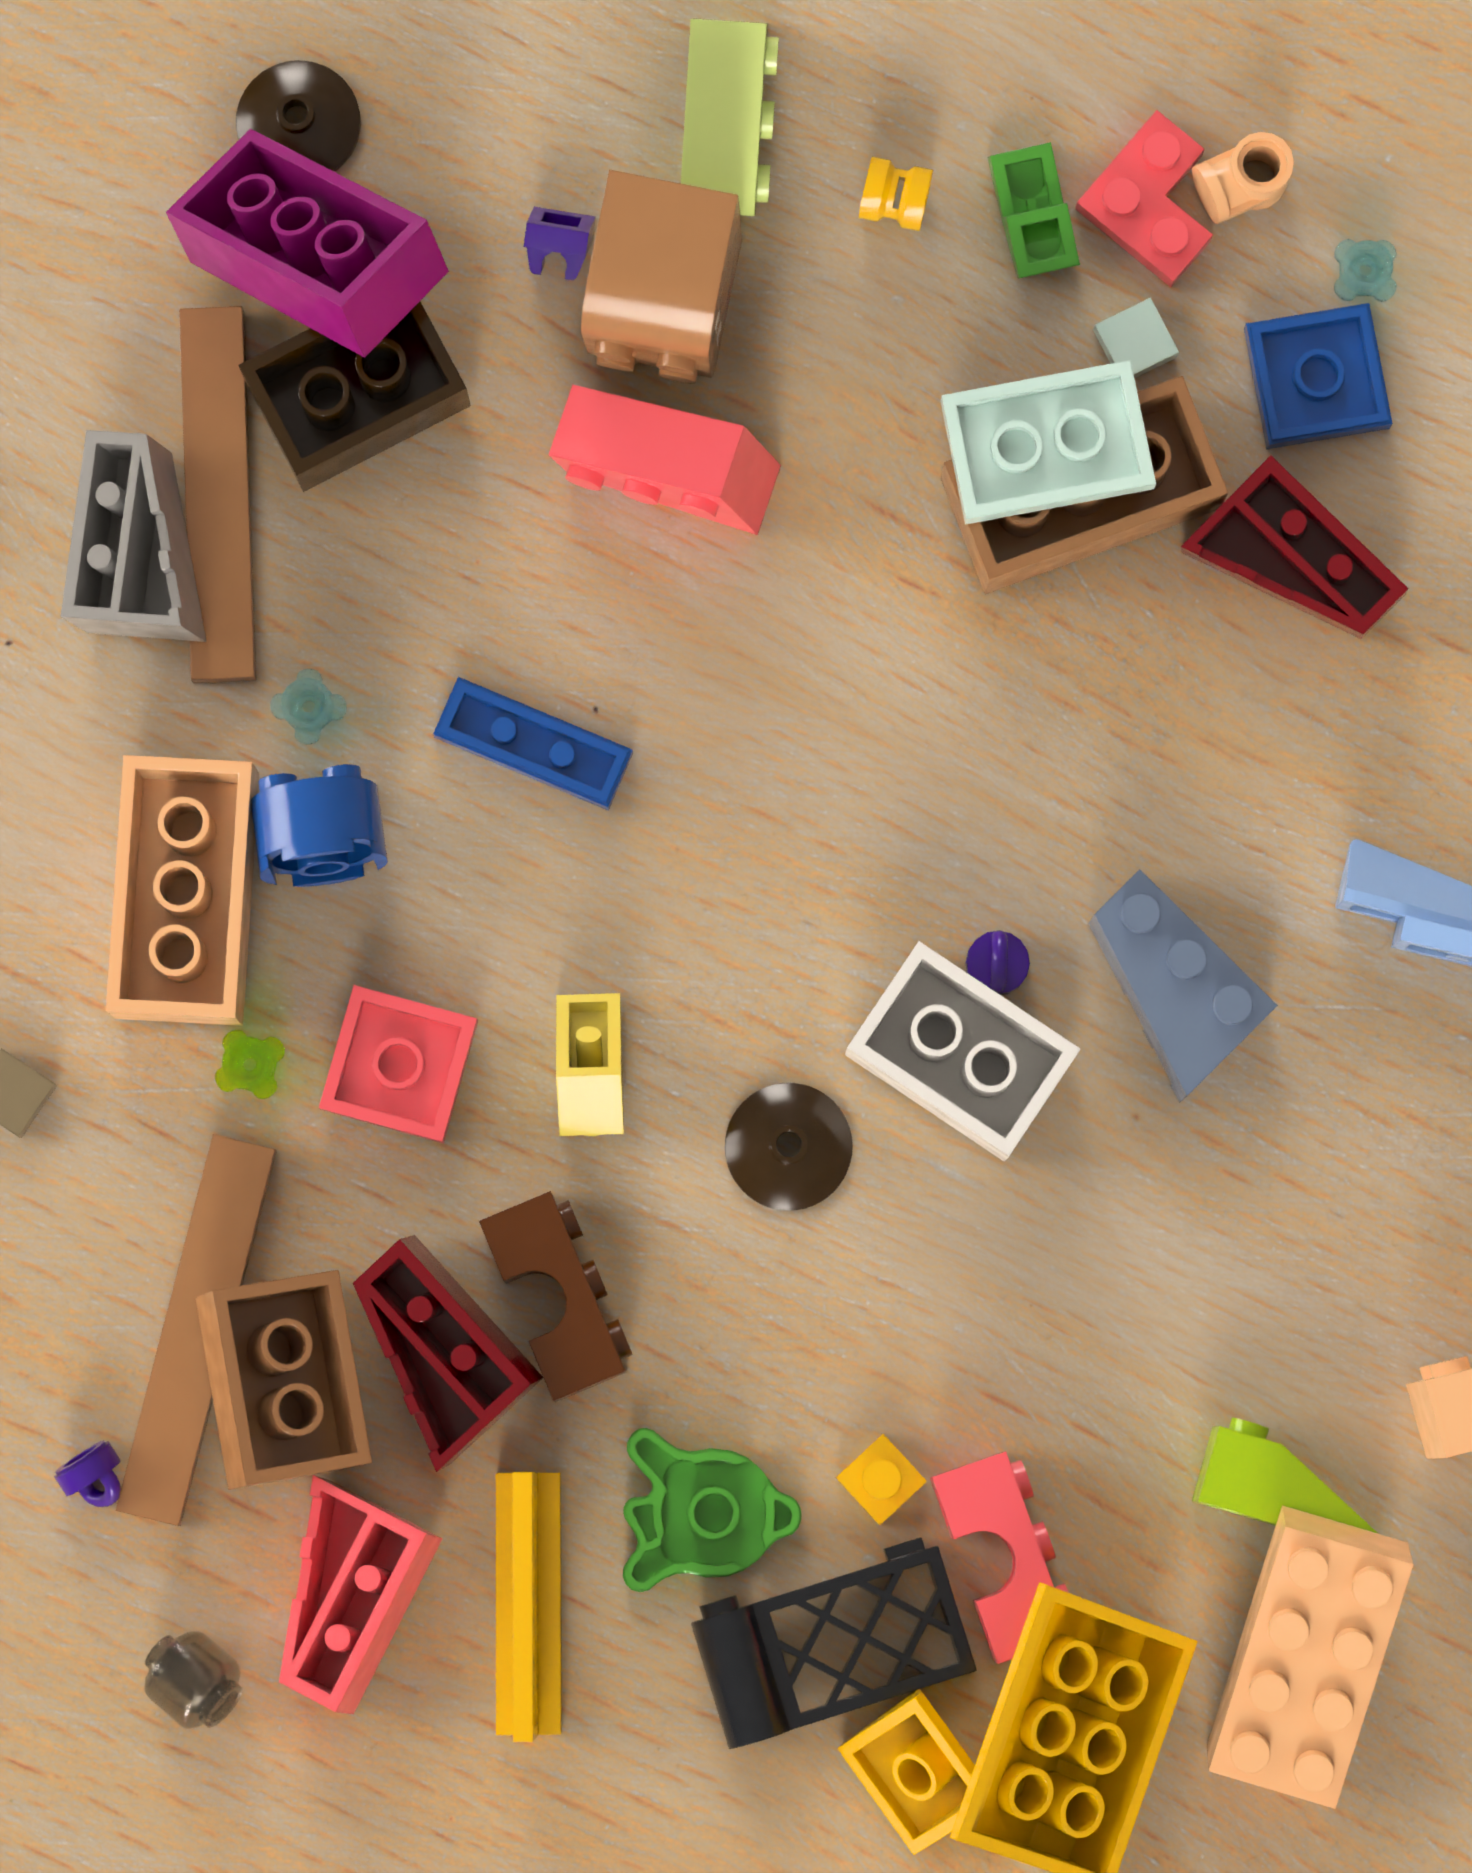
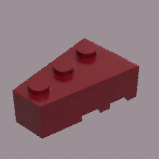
(1296, 551)

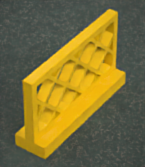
(528, 1605)

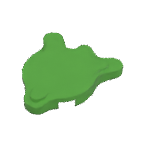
(704, 1513)

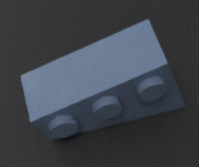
(1177, 981)

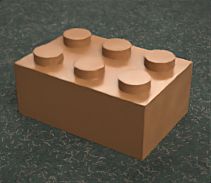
(283, 1379)

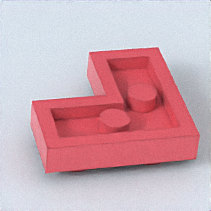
(1133, 202)

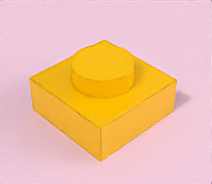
(881, 1479)

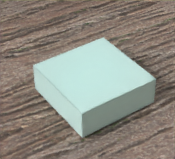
(1137, 336)

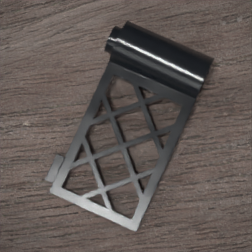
(747, 1660)

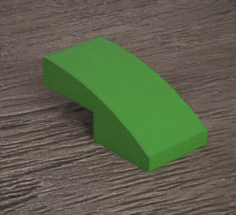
(1033, 210)

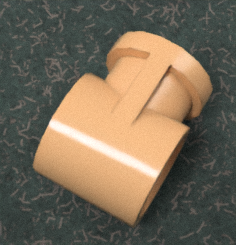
(1226, 187)

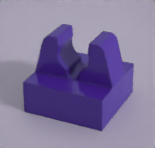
(561, 233)

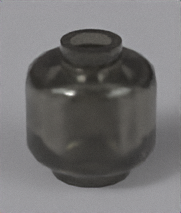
(192, 1680)

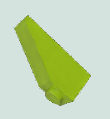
(1258, 1476)

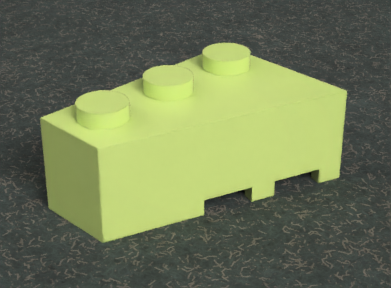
(728, 109)

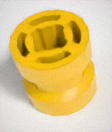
(882, 188)

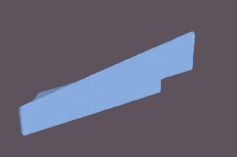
(1427, 906)

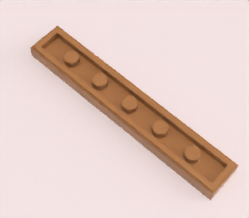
(218, 491)
(179, 1383)

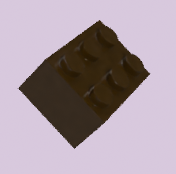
(345, 408)

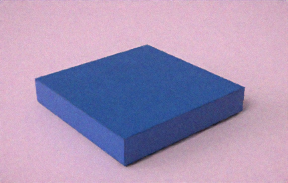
(1318, 376)

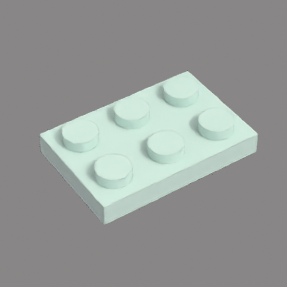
(1048, 442)

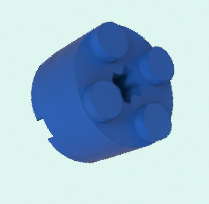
(318, 826)

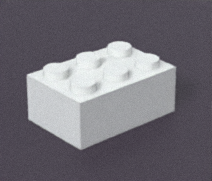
(961, 1051)

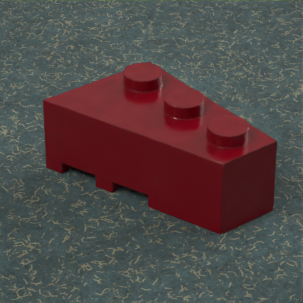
(443, 1348)

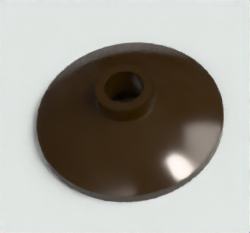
(332, 117)
(783, 1180)

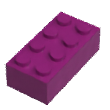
(308, 242)

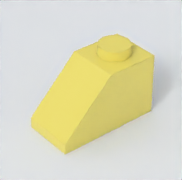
(589, 1064)

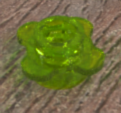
(239, 1049)

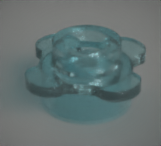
(1374, 254)
(308, 688)

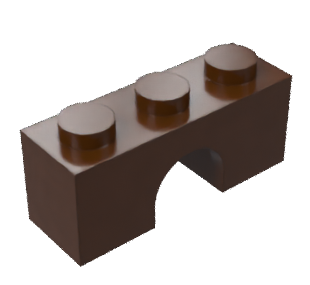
(538, 1240)

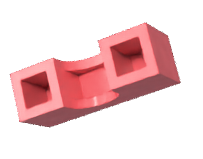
(991, 1499)

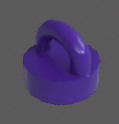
(998, 961)
(86, 1468)

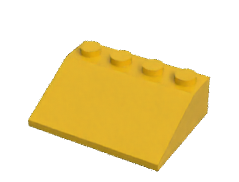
(1073, 1736)

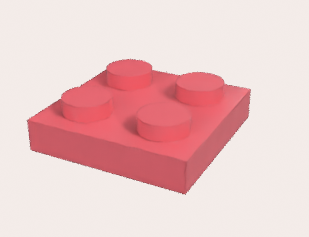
(398, 1064)

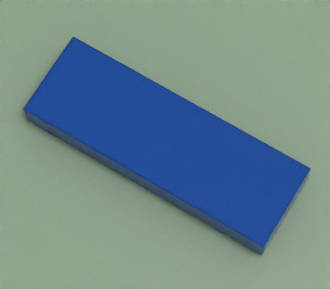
(533, 743)

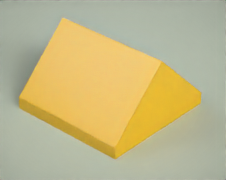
(912, 1769)

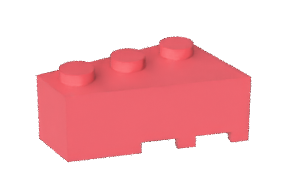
(665, 457)
(350, 1594)

